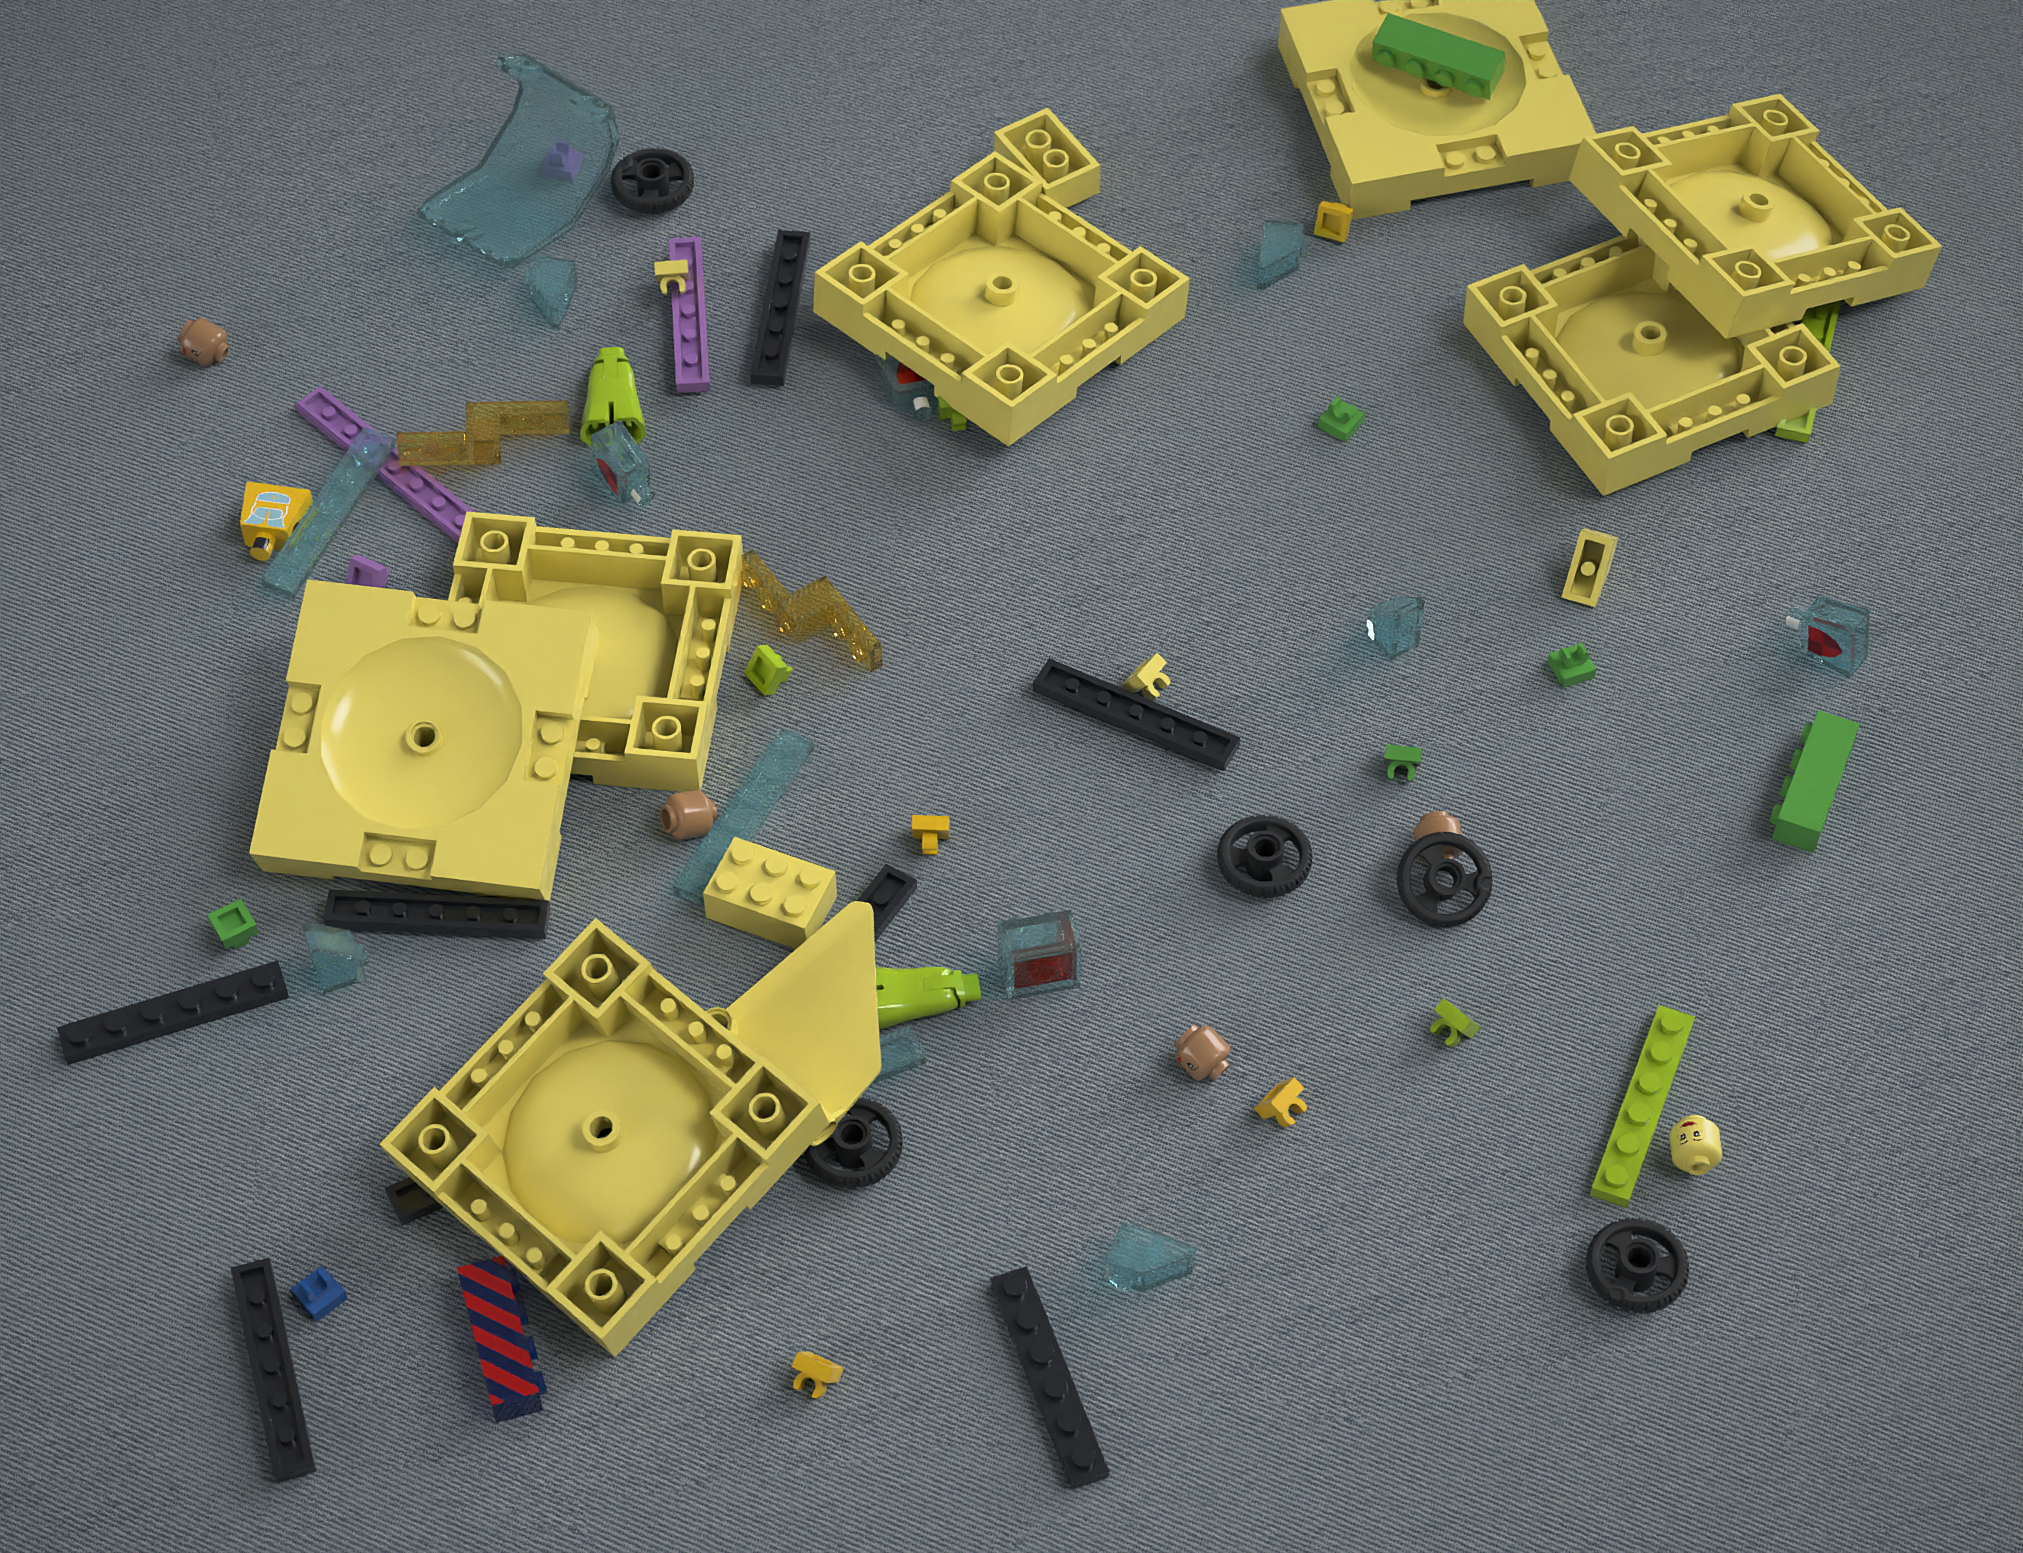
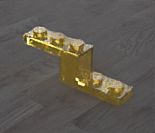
(483, 433)
(811, 611)

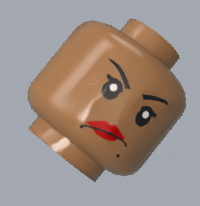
(203, 342)
(1202, 1053)

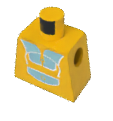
(271, 516)

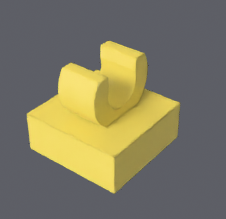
(671, 271)
(1145, 675)

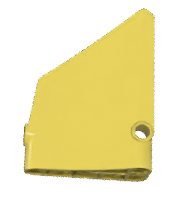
(819, 1014)

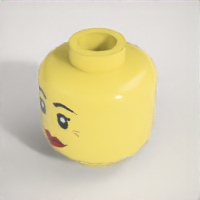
(1695, 1145)

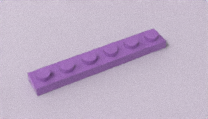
(690, 319)

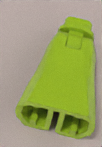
(612, 396)
(921, 992)

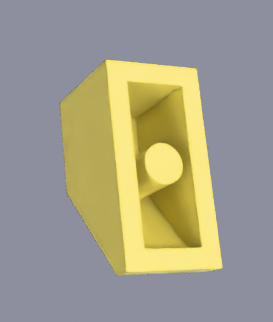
(1589, 566)

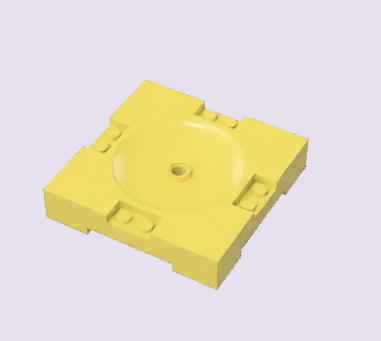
(1409, 136)
(1753, 216)
(1000, 298)
(1634, 365)
(661, 642)
(379, 677)
(622, 1216)

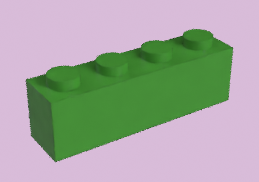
(1438, 56)
(1815, 780)

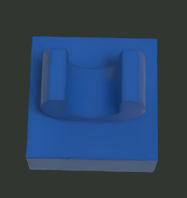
(319, 1294)

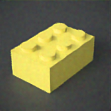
(1051, 155)
(769, 893)

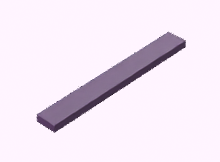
(407, 481)

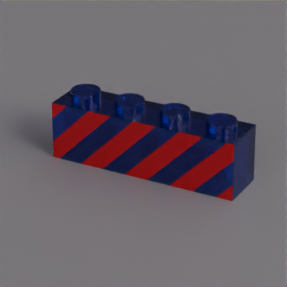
(500, 1338)

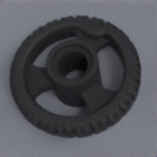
(652, 176)
(1266, 842)
(1431, 849)
(857, 1155)
(1632, 1279)

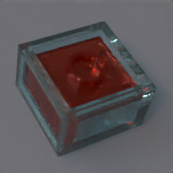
(1039, 954)

